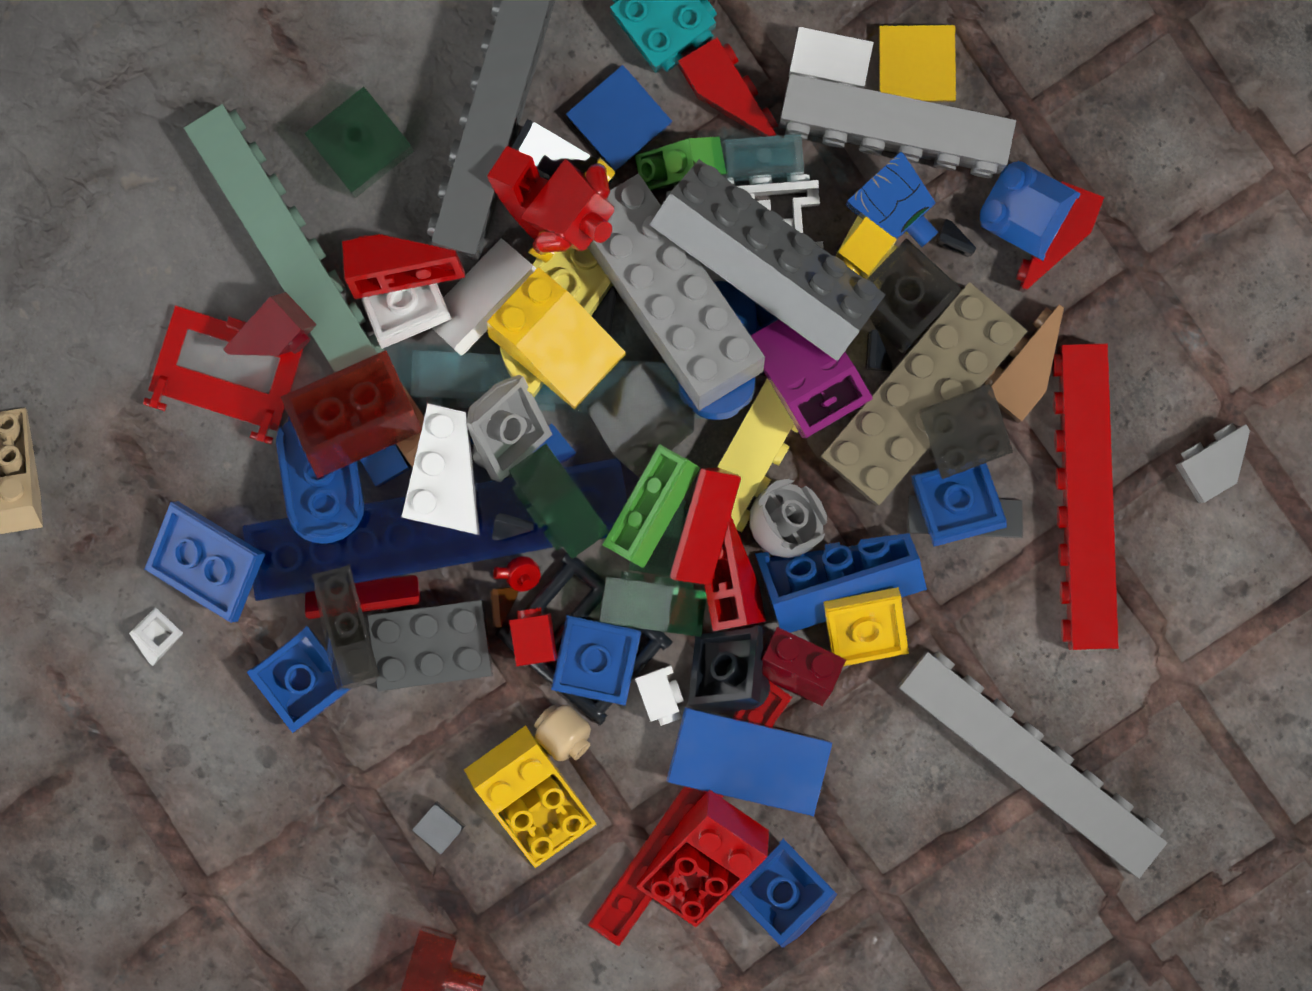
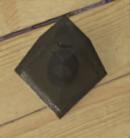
(914, 295)

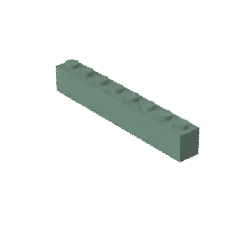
(280, 236)

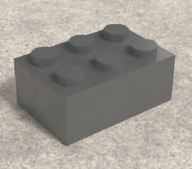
(430, 645)

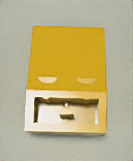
(529, 796)

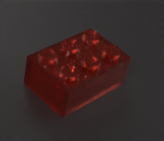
(351, 414)

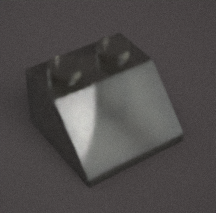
(639, 416)

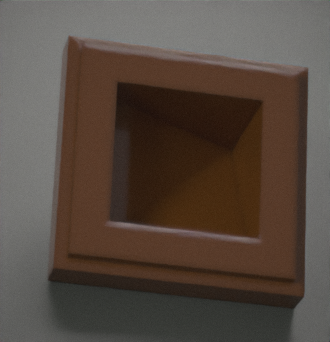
(502, 602)

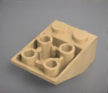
(18, 475)

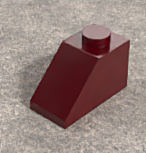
(273, 330)

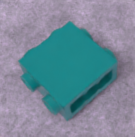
(665, 27)

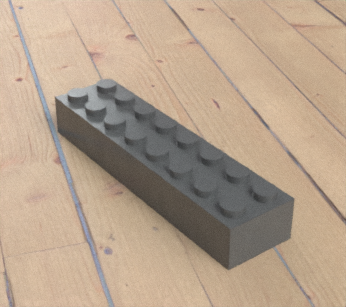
(489, 124)

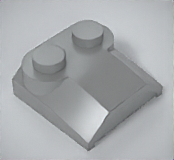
(505, 427)

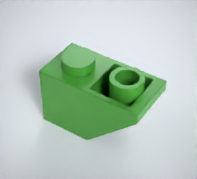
(669, 164)

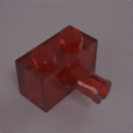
(432, 966)

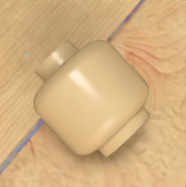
(562, 733)

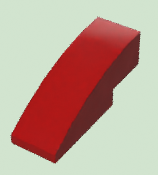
(516, 184)

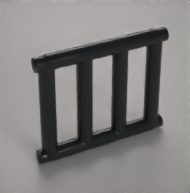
(656, 639)

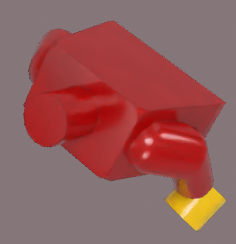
(571, 210)

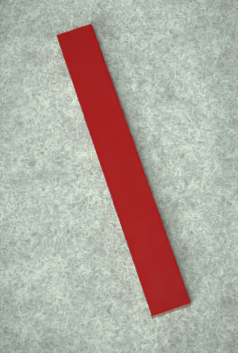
(625, 901)

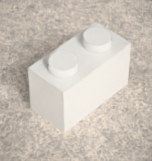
(831, 57)

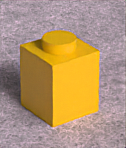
(866, 248)

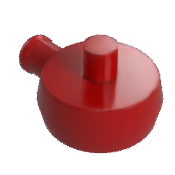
(520, 573)

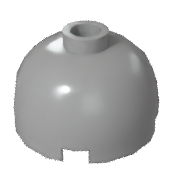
(787, 519)

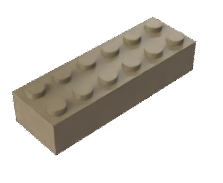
(946, 362)

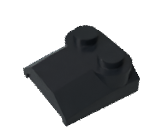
(728, 671)

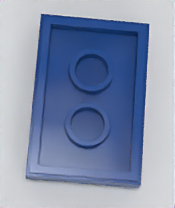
(204, 561)

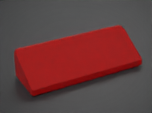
(705, 526)
(377, 595)

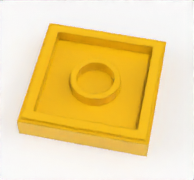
(918, 62)
(867, 626)

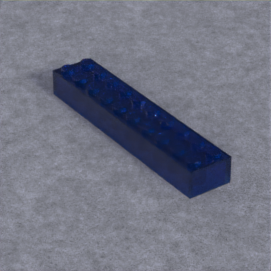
(396, 546)

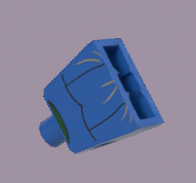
(896, 201)

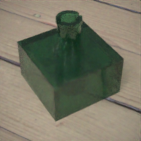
(359, 142)

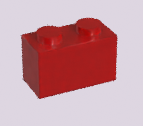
(533, 637)

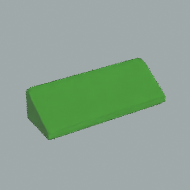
(651, 506)

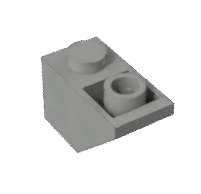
(1217, 465)

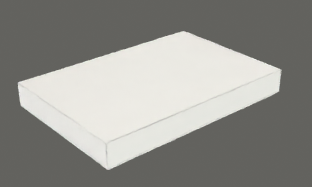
(482, 294)

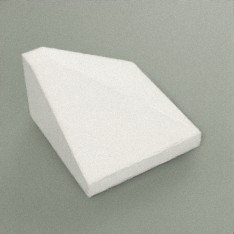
(155, 635)

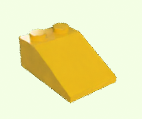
(554, 338)

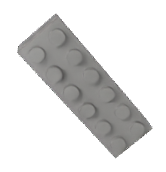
(897, 125)
(675, 300)

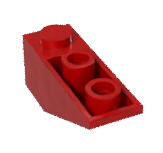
(718, 84)
(1073, 230)

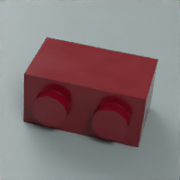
(801, 666)

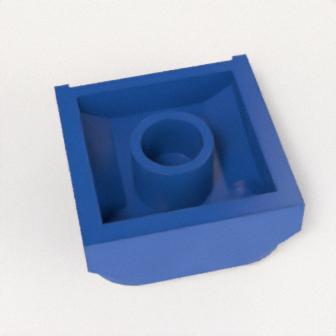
(1027, 208)
(298, 680)
(784, 894)

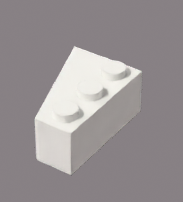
(442, 473)

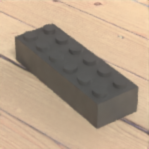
(767, 259)

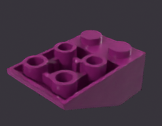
(808, 380)

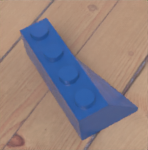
(804, 582)

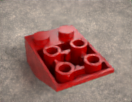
(705, 858)

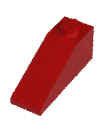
(393, 264)
(734, 590)

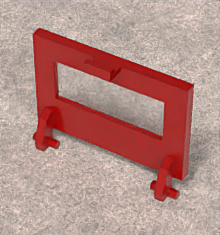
(202, 374)

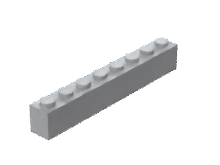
(1032, 764)

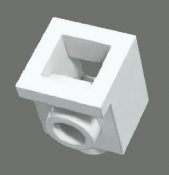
(660, 695)

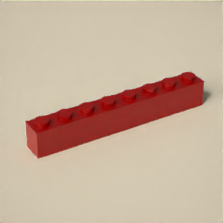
(1087, 497)

